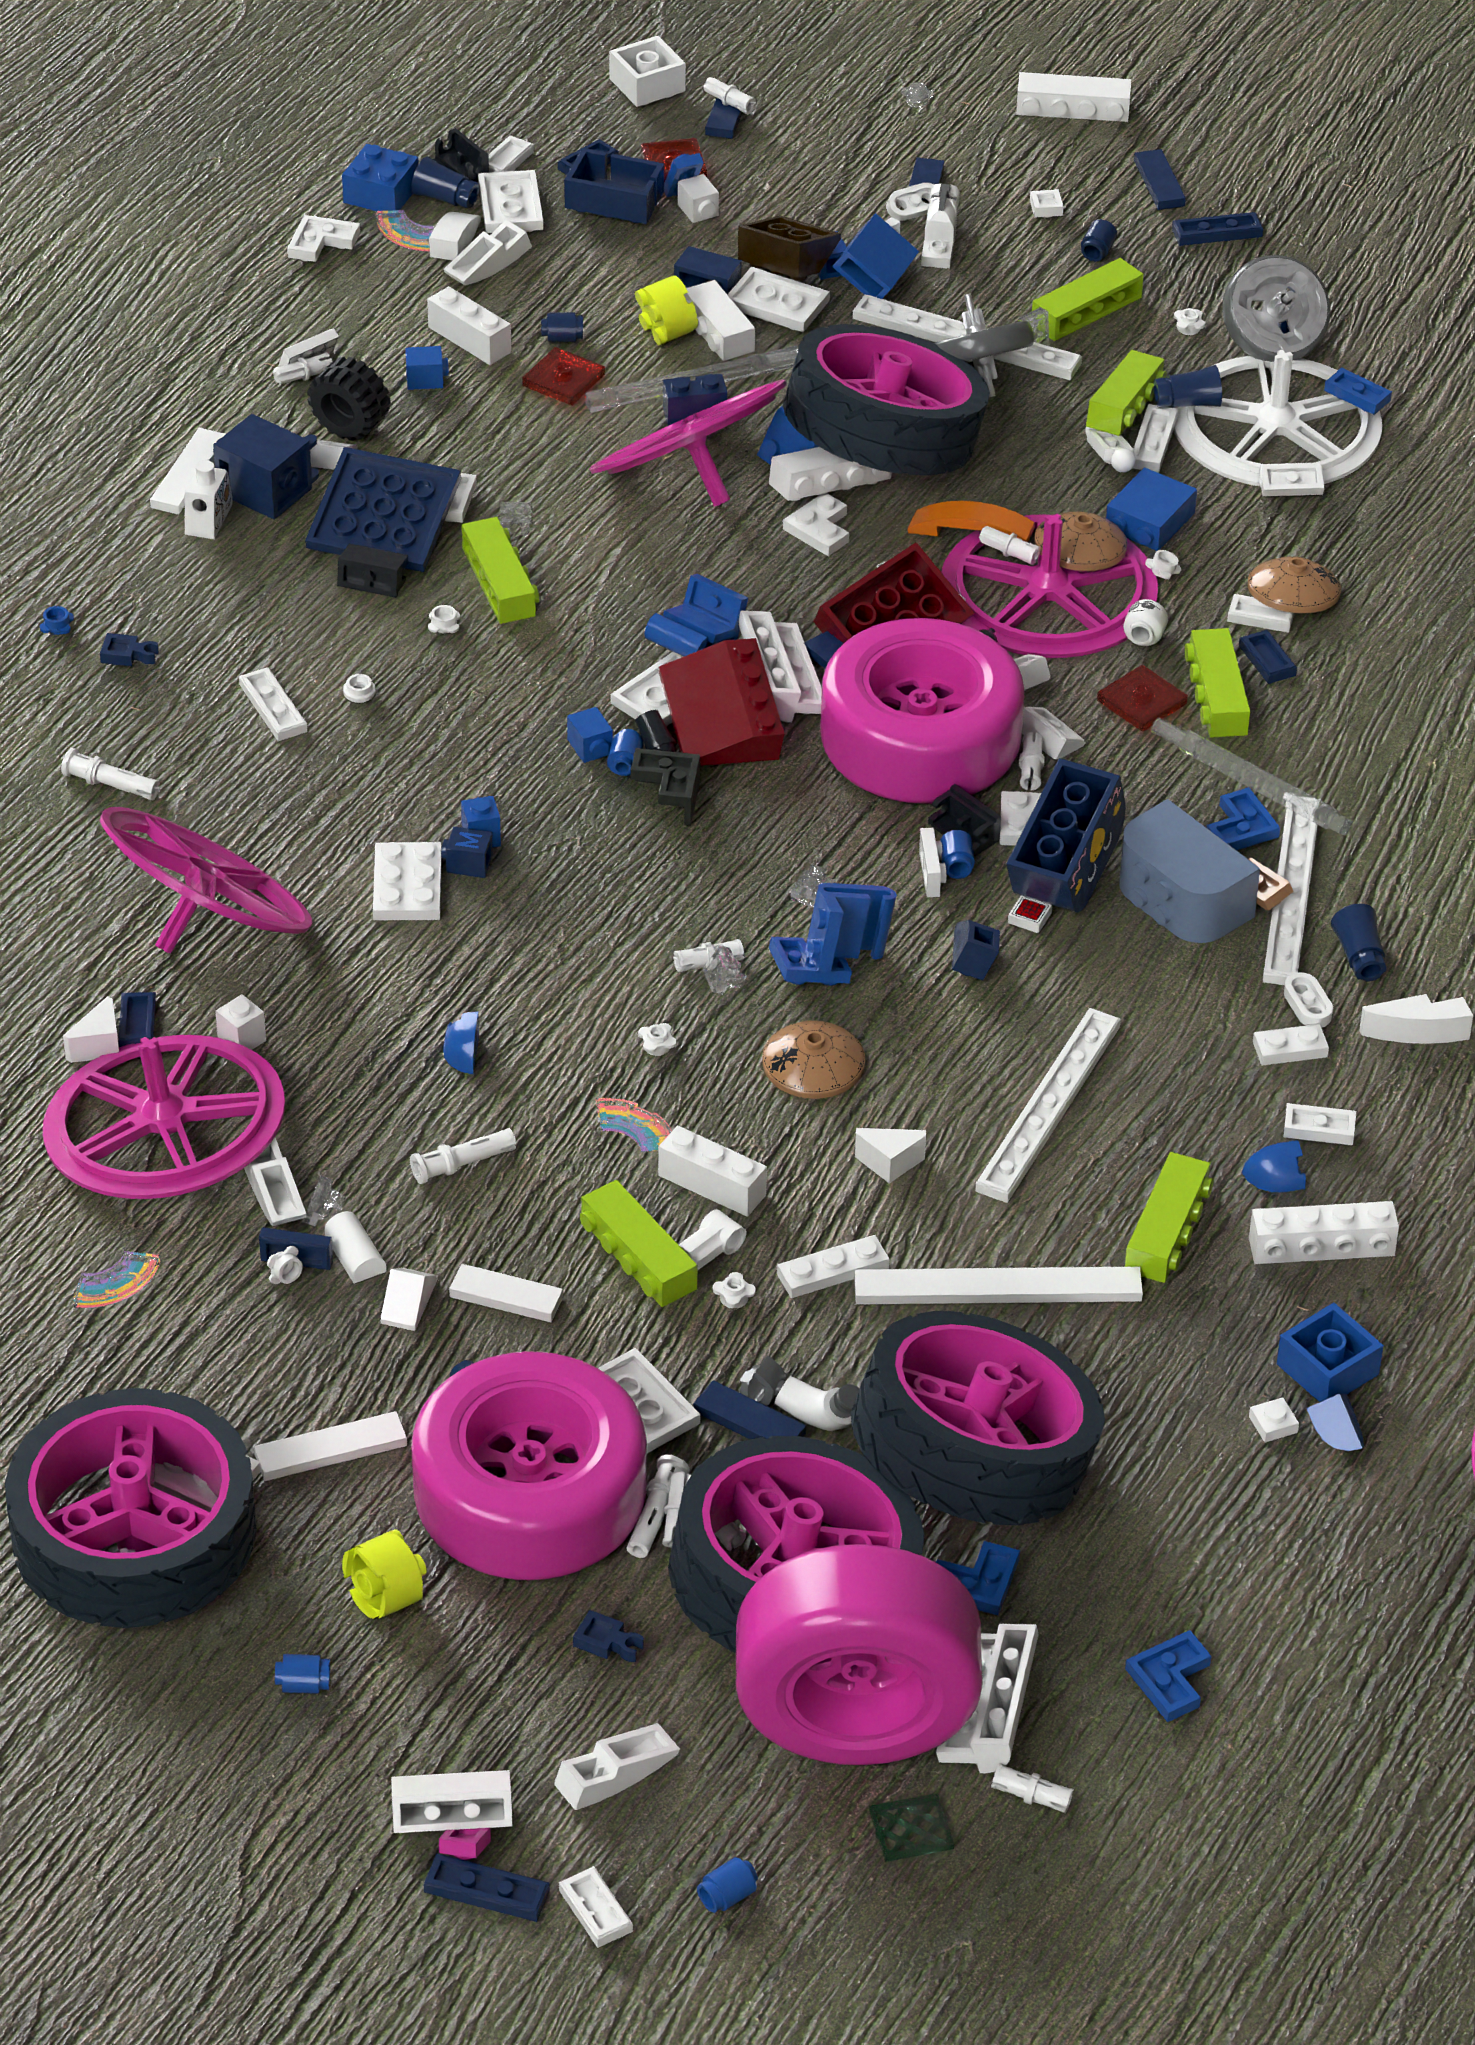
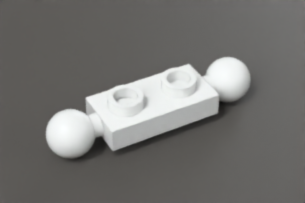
(1112, 449)

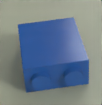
(875, 258)
(1152, 508)

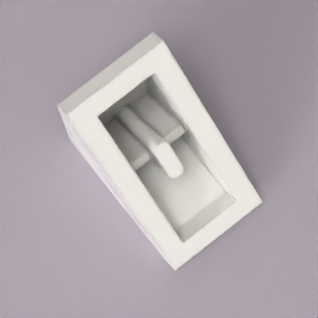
(93, 1034)
(890, 1150)
(406, 1297)

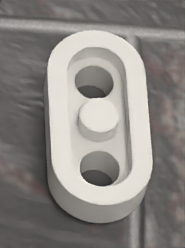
(911, 201)
(1308, 999)

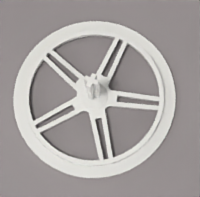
(1275, 418)

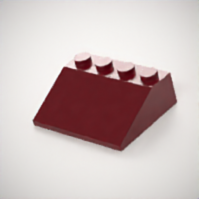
(896, 590)
(723, 704)

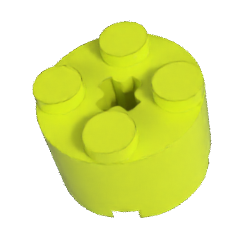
(666, 310)
(384, 1574)

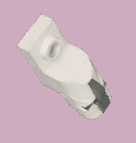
(940, 226)

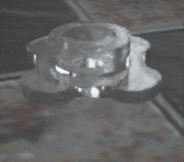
(917, 94)

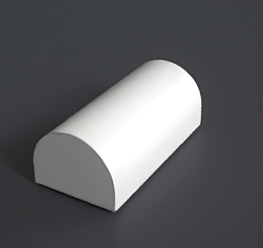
(354, 1247)

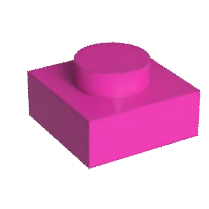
(464, 1842)

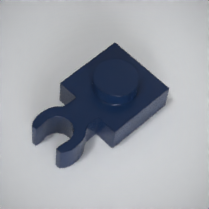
(124, 649)
(603, 1634)

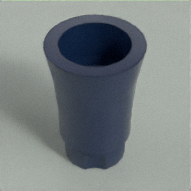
(444, 184)
(1189, 389)
(1360, 939)

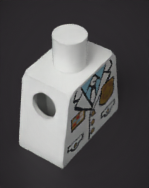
(211, 489)

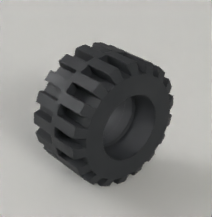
(348, 398)

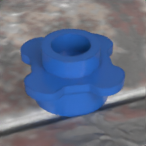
(56, 620)

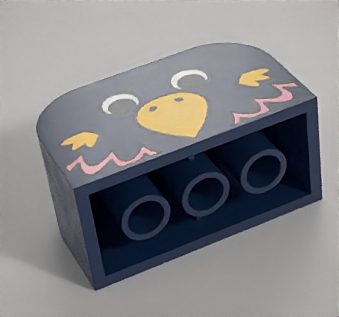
(1068, 836)

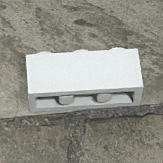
(721, 321)
(469, 325)
(712, 1170)
(451, 1801)

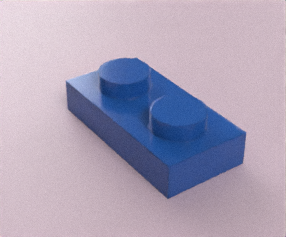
(682, 167)
(1358, 391)

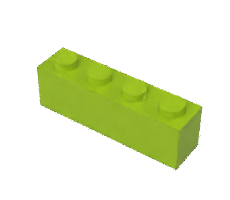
(1090, 297)
(1125, 393)
(499, 570)
(1218, 682)
(1169, 1216)
(638, 1243)

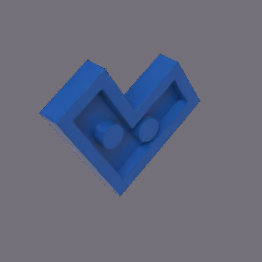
(1246, 822)
(798, 968)
(989, 1577)
(1163, 1671)

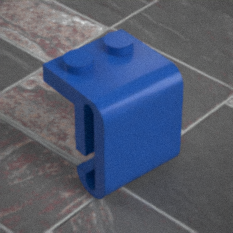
(782, 438)
(704, 619)
(848, 921)

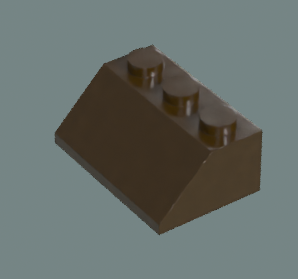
(786, 246)

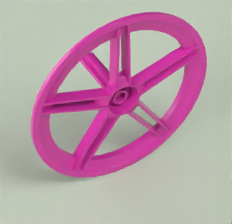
(692, 435)
(1048, 583)
(231, 877)
(163, 1111)

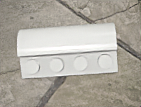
(786, 663)
(992, 1728)

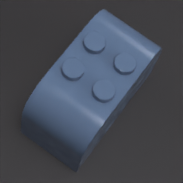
(1186, 875)

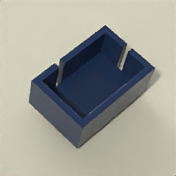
(629, 195)

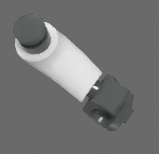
(816, 1407)

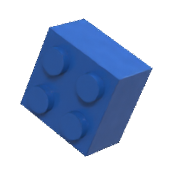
(379, 179)
(1329, 1353)

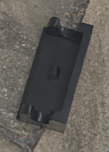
(462, 155)
(371, 570)
(966, 814)

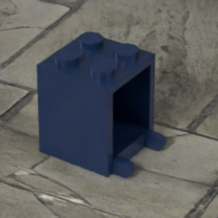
(266, 465)

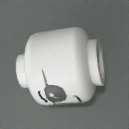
(1145, 622)

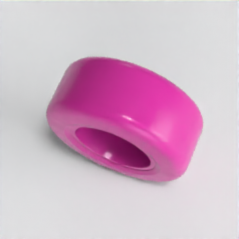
(924, 671)
(523, 1520)
(858, 1655)

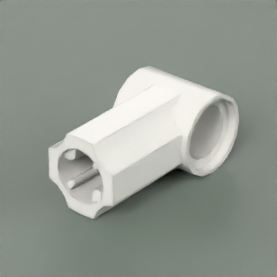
(715, 1235)

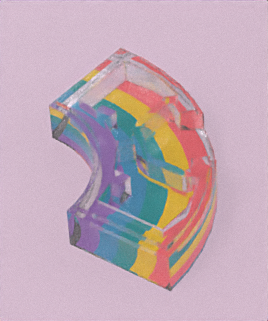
(403, 231)
(628, 1119)
(117, 1282)

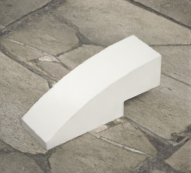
(453, 234)
(489, 254)
(1417, 1020)
(275, 1186)
(614, 1765)

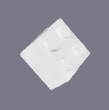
(647, 71)

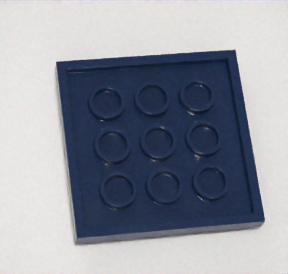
(384, 506)

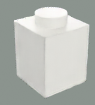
(698, 198)
(241, 1022)

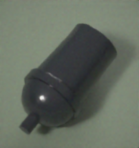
(654, 732)

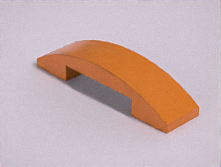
(970, 516)

